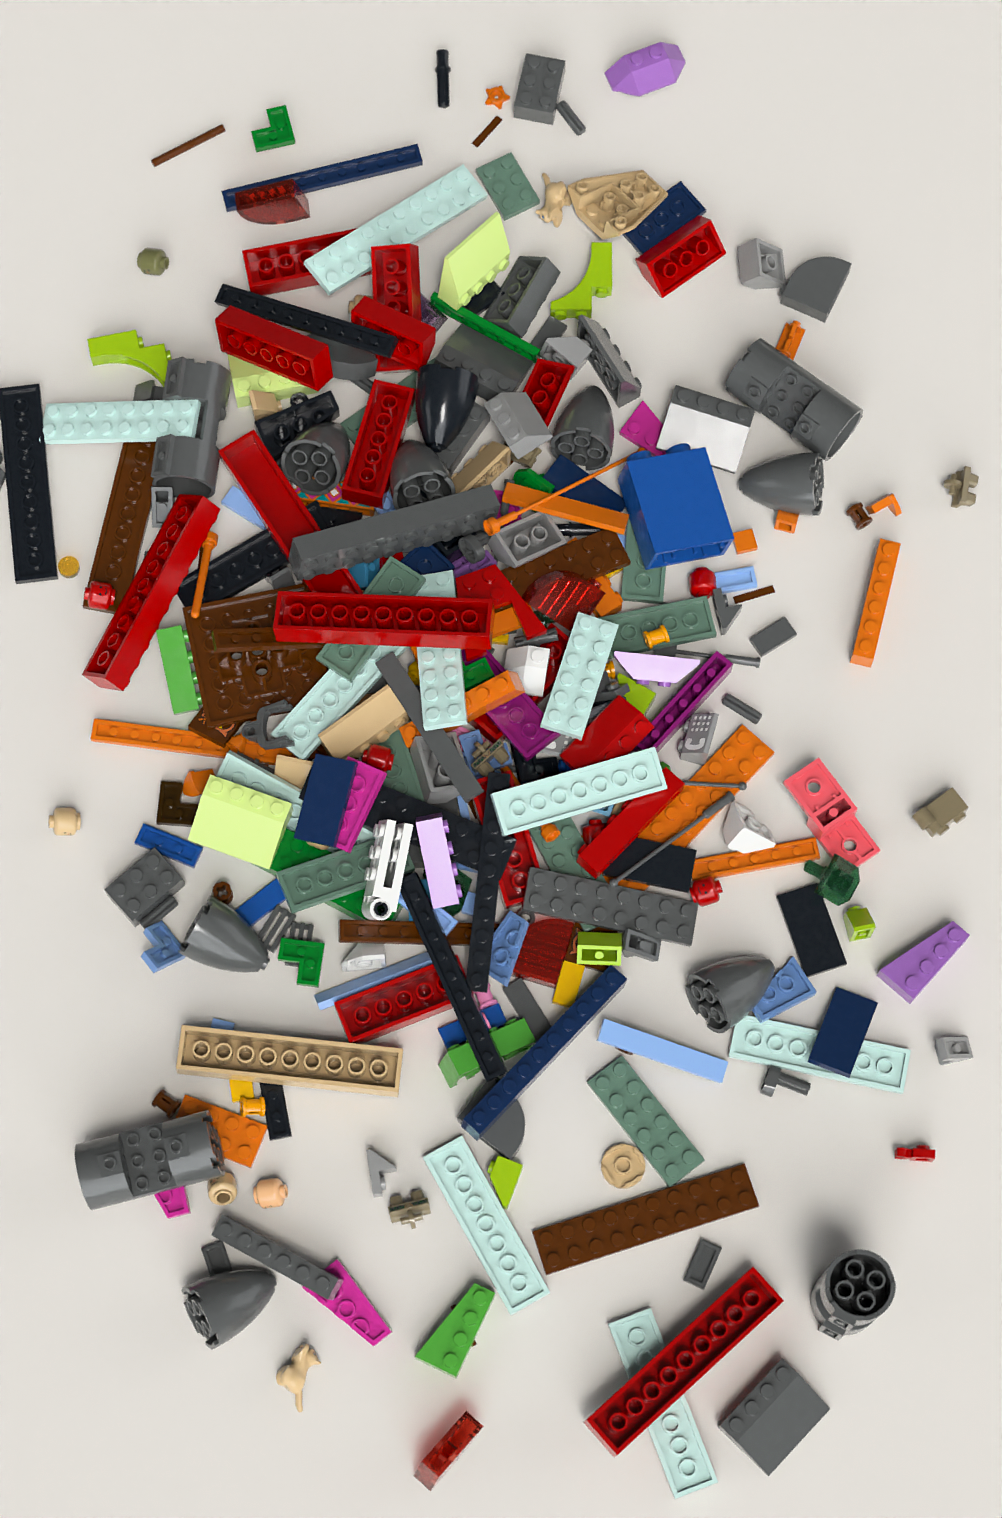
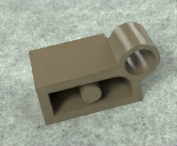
(941, 813)

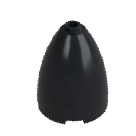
(443, 403)

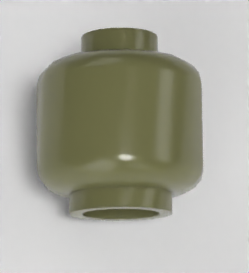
(152, 261)

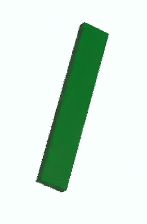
(488, 329)

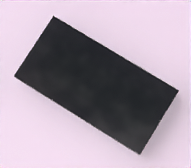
(667, 869)
(811, 930)

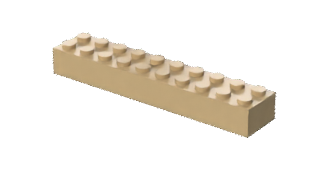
(289, 1061)

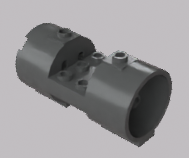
(793, 399)
(186, 461)
(149, 1160)
(852, 1293)

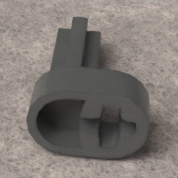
(472, 546)
(776, 1077)

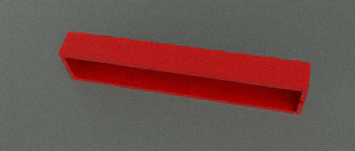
(278, 505)

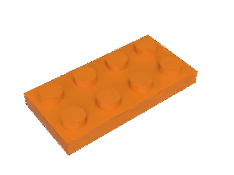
(238, 1135)

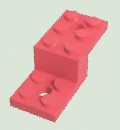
(831, 814)

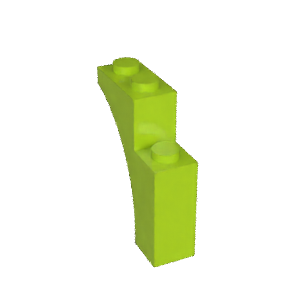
(595, 283)
(130, 350)

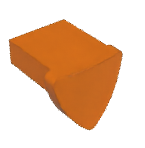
(887, 500)
(196, 782)

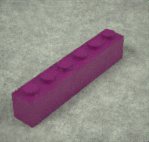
(686, 702)

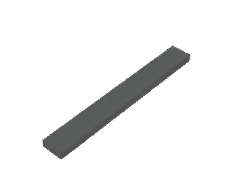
(436, 739)

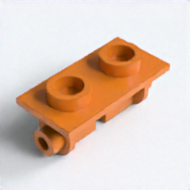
(790, 339)

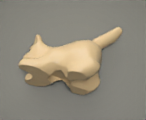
(555, 198)
(294, 1375)

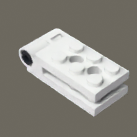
(380, 899)

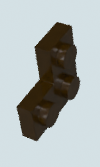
(170, 808)

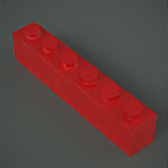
(627, 826)

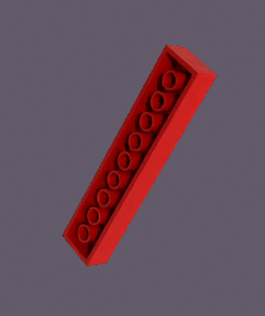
(151, 592)
(384, 620)
(683, 1362)

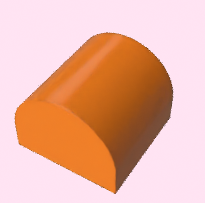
(786, 521)

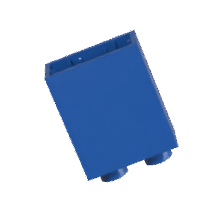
(675, 506)

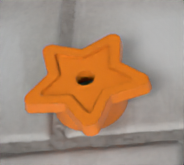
(496, 91)

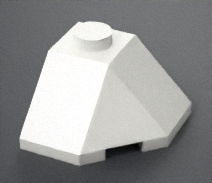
(531, 665)
(745, 832)
(365, 957)

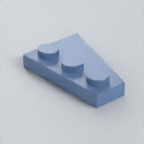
(506, 947)
(785, 991)

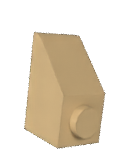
(263, 404)

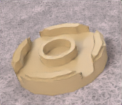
(623, 1166)

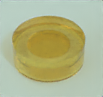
(69, 567)

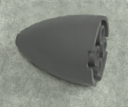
(585, 430)
(317, 453)
(415, 469)
(787, 483)
(224, 940)
(729, 990)
(227, 1303)

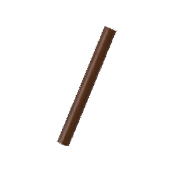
(188, 145)

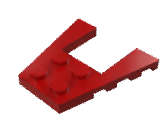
(492, 584)

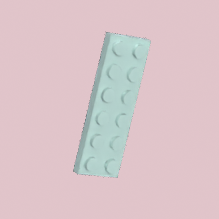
(579, 676)

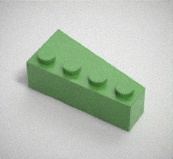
(178, 669)
(510, 1041)
(454, 1337)

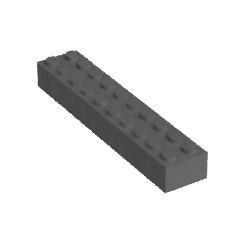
(392, 532)

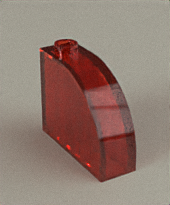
(273, 203)
(563, 595)
(543, 952)
(448, 1451)

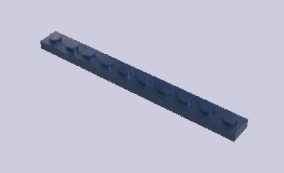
(340, 172)

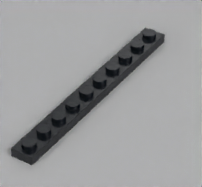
(308, 321)
(486, 889)
(452, 978)

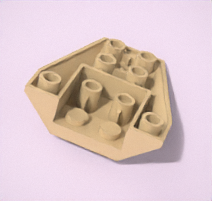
(615, 201)

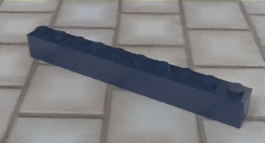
(543, 1053)

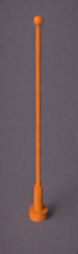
(493, 525)

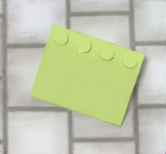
(474, 263)
(251, 377)
(240, 822)

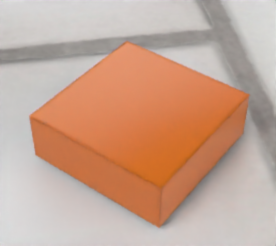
(744, 541)

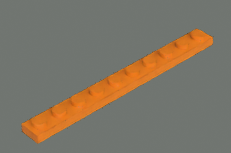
(174, 741)

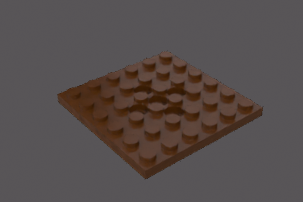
(230, 686)

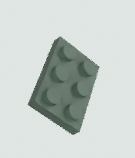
(507, 186)

